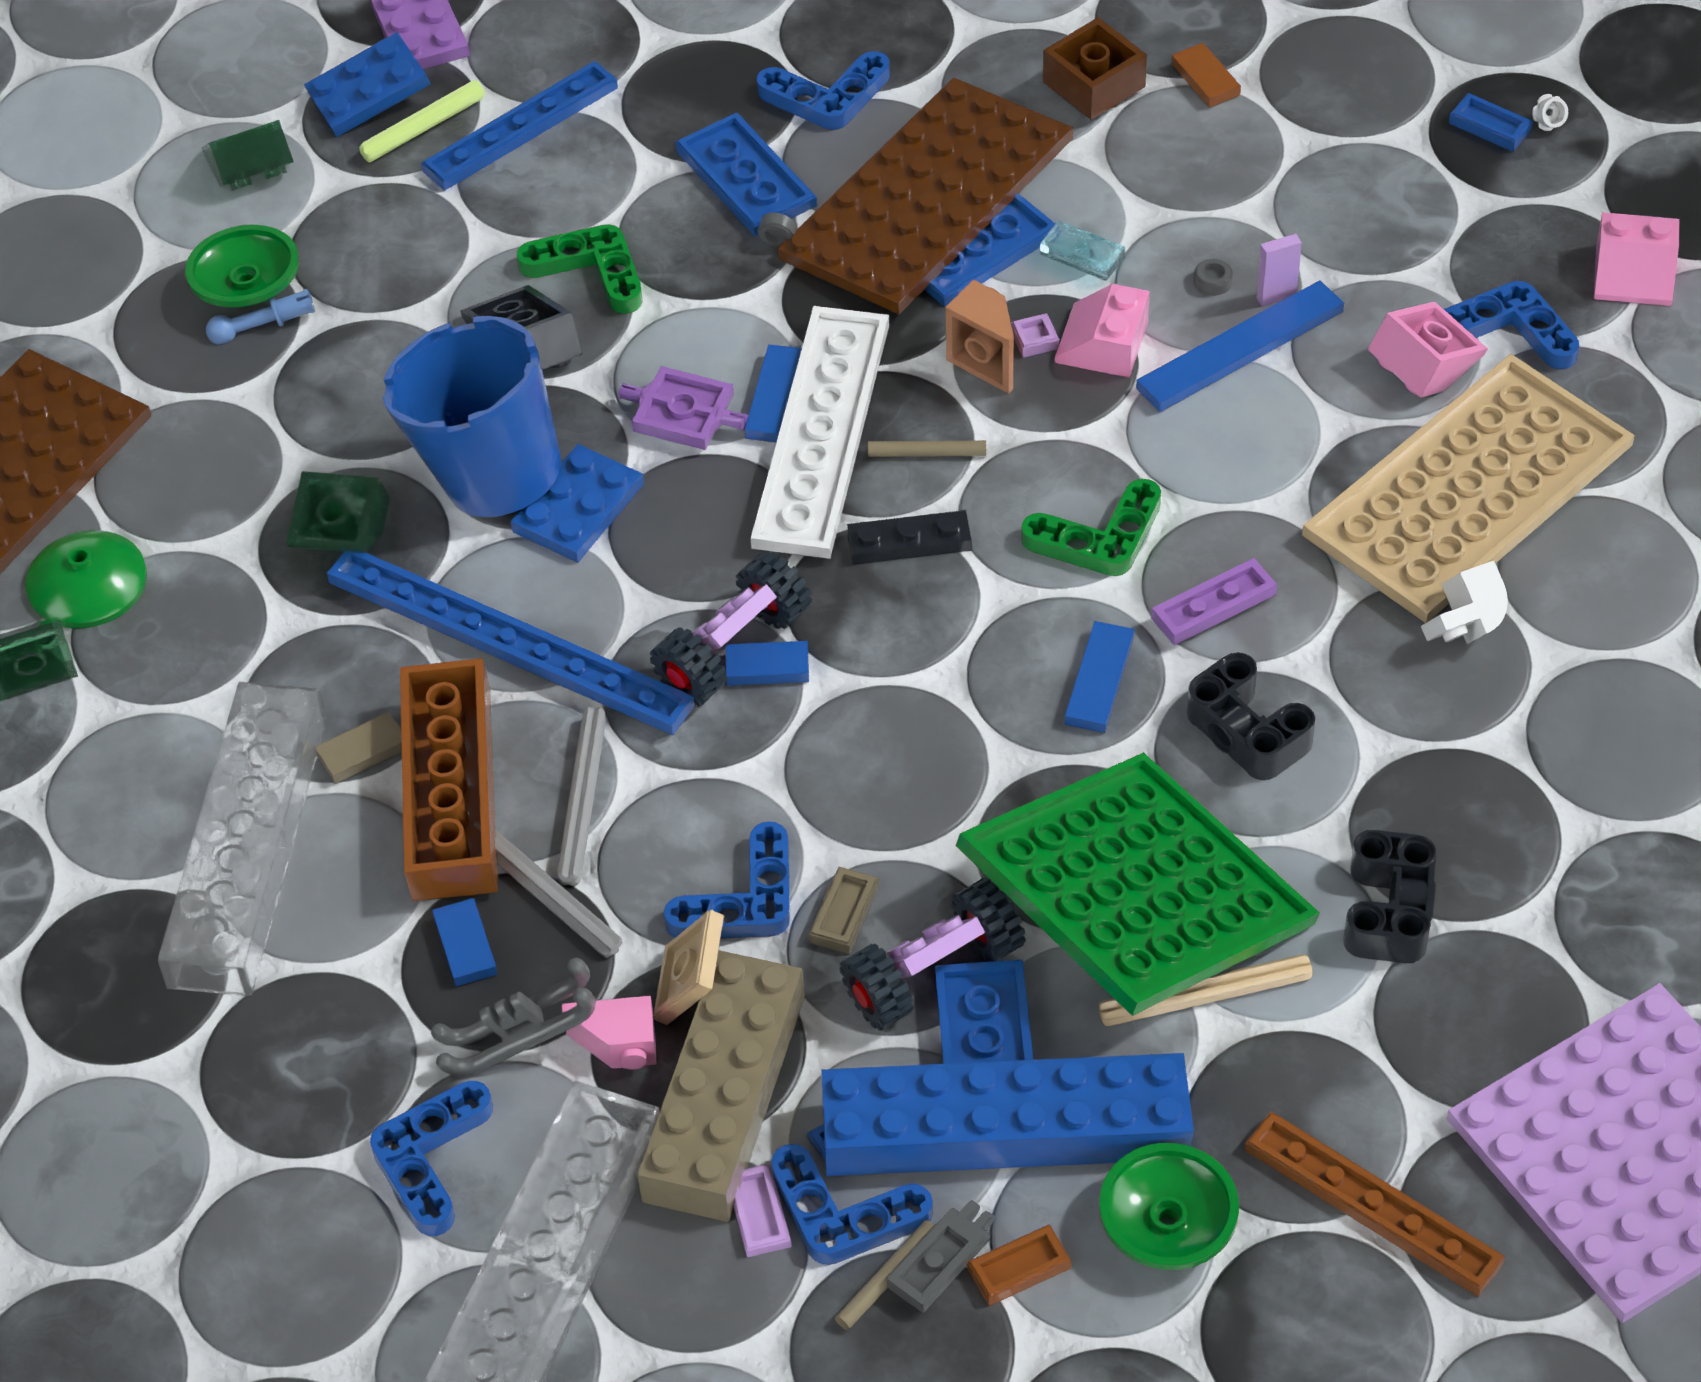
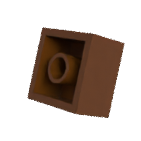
(1094, 68)

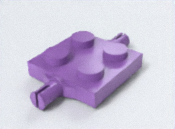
(682, 407)

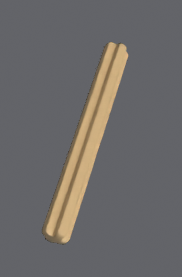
(1217, 988)

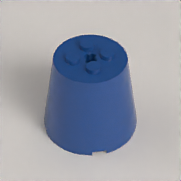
(477, 414)

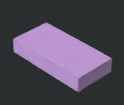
(1278, 269)
(760, 1212)

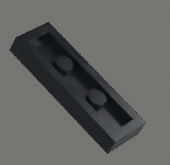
(909, 537)

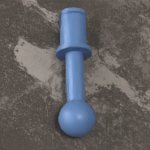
(223, 329)

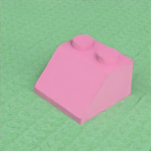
(1636, 259)
(1105, 330)
(1425, 348)

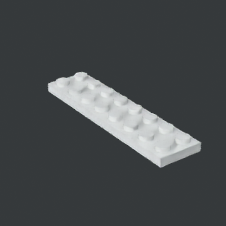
(820, 433)

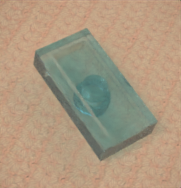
(1082, 250)

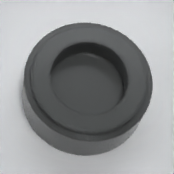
(776, 228)
(1213, 277)

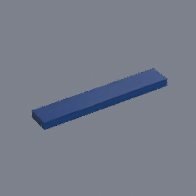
(519, 125)
(1239, 345)

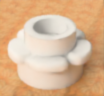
(1557, 115)

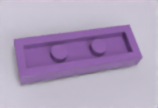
(1214, 601)

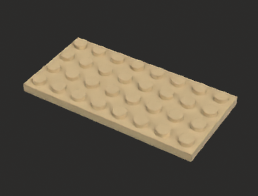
(1467, 485)

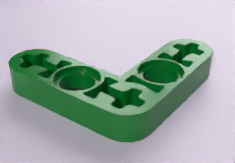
(600, 254)
(1100, 543)

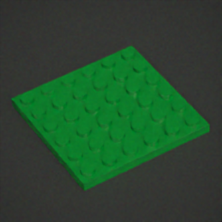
(1137, 882)

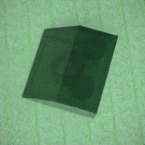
(249, 154)
(338, 512)
(34, 658)

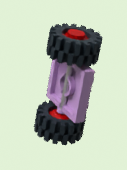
(766, 590)
(980, 918)

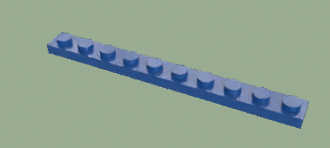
(512, 640)

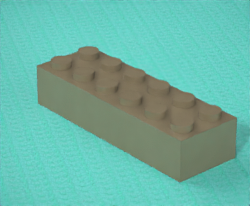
(722, 1087)

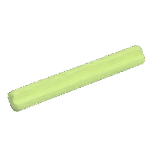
(422, 121)

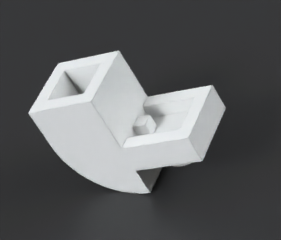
(1476, 602)

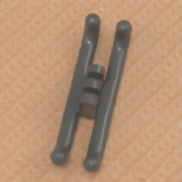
(518, 1023)

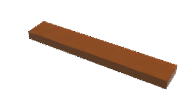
(1375, 1204)

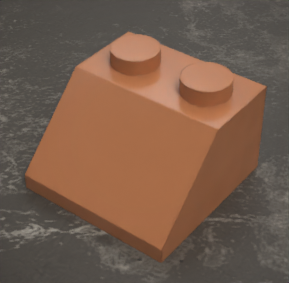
(981, 335)

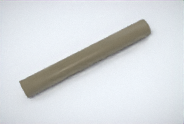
(926, 448)
(878, 1283)

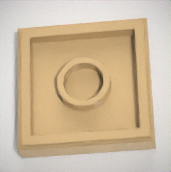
(688, 967)

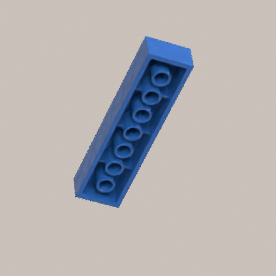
(1002, 1113)

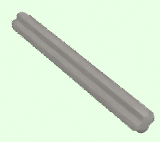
(581, 797)
(555, 897)

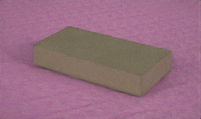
(360, 747)
(844, 910)

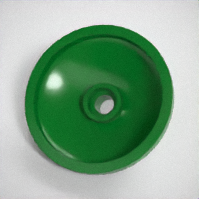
(242, 266)
(86, 578)
(1171, 1184)

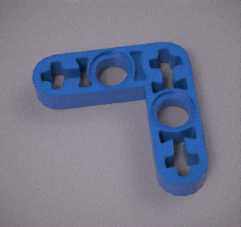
(781, 87)
(1520, 315)
(751, 905)
(411, 1153)
(831, 1221)

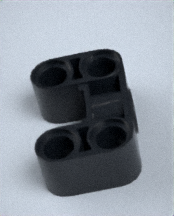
(1256, 743)
(1409, 896)

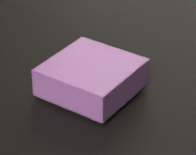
(1035, 335)

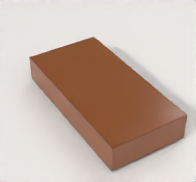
(1206, 75)
(1019, 1265)

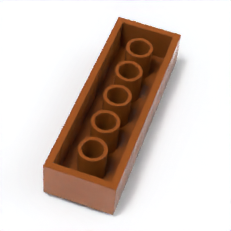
(447, 780)

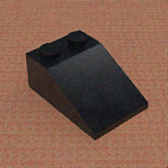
(544, 319)

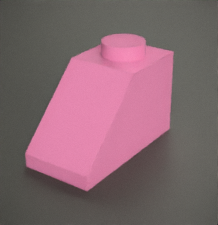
(618, 1032)

